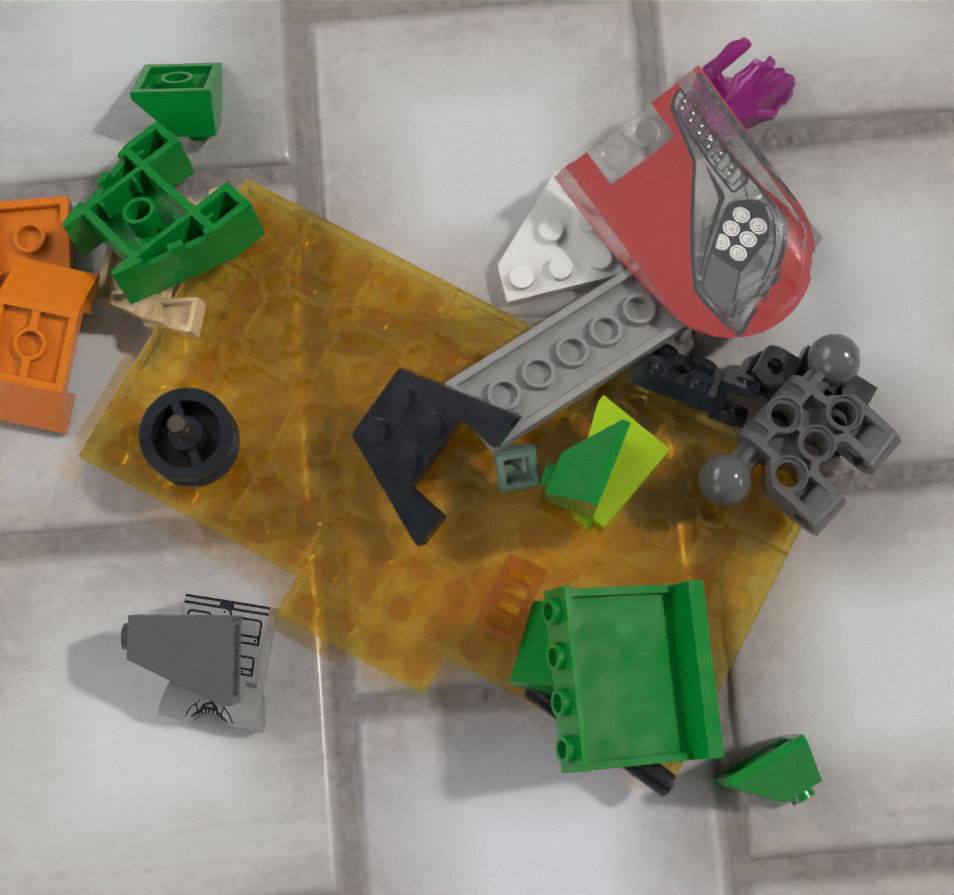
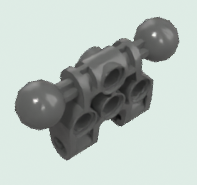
(812, 499)

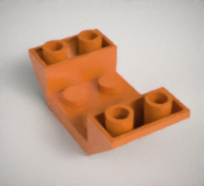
(39, 340)

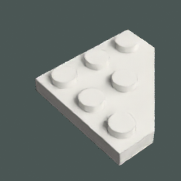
(554, 251)

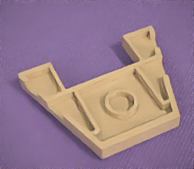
(176, 314)

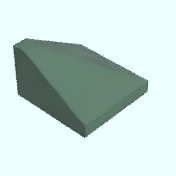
(517, 467)

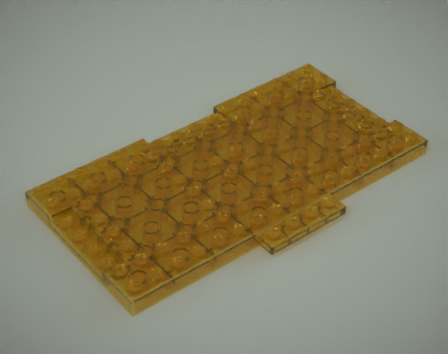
(298, 353)

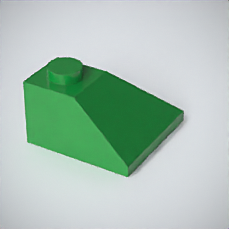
(182, 97)
(584, 471)
(776, 772)

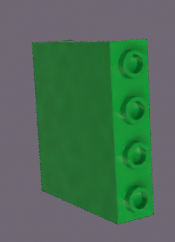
(631, 675)

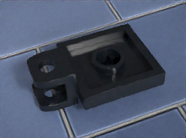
(783, 365)
(696, 383)

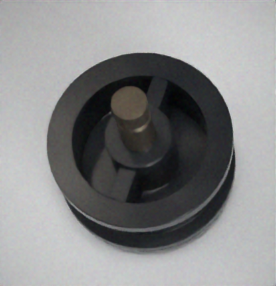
(189, 437)

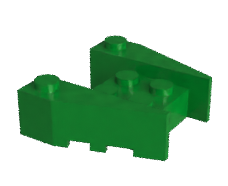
(155, 226)

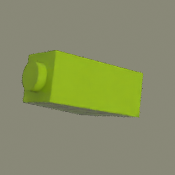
(634, 464)

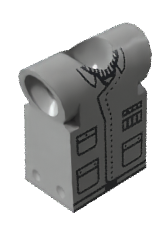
(256, 647)

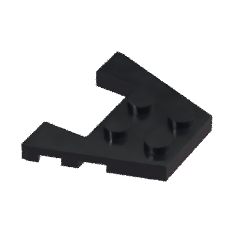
(408, 433)

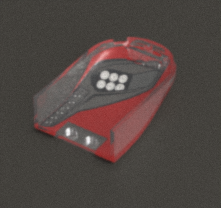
(697, 213)

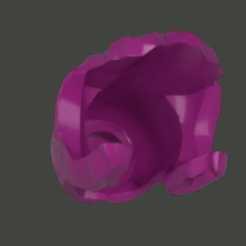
(753, 92)

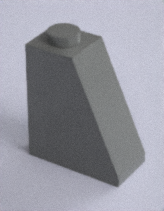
(189, 650)

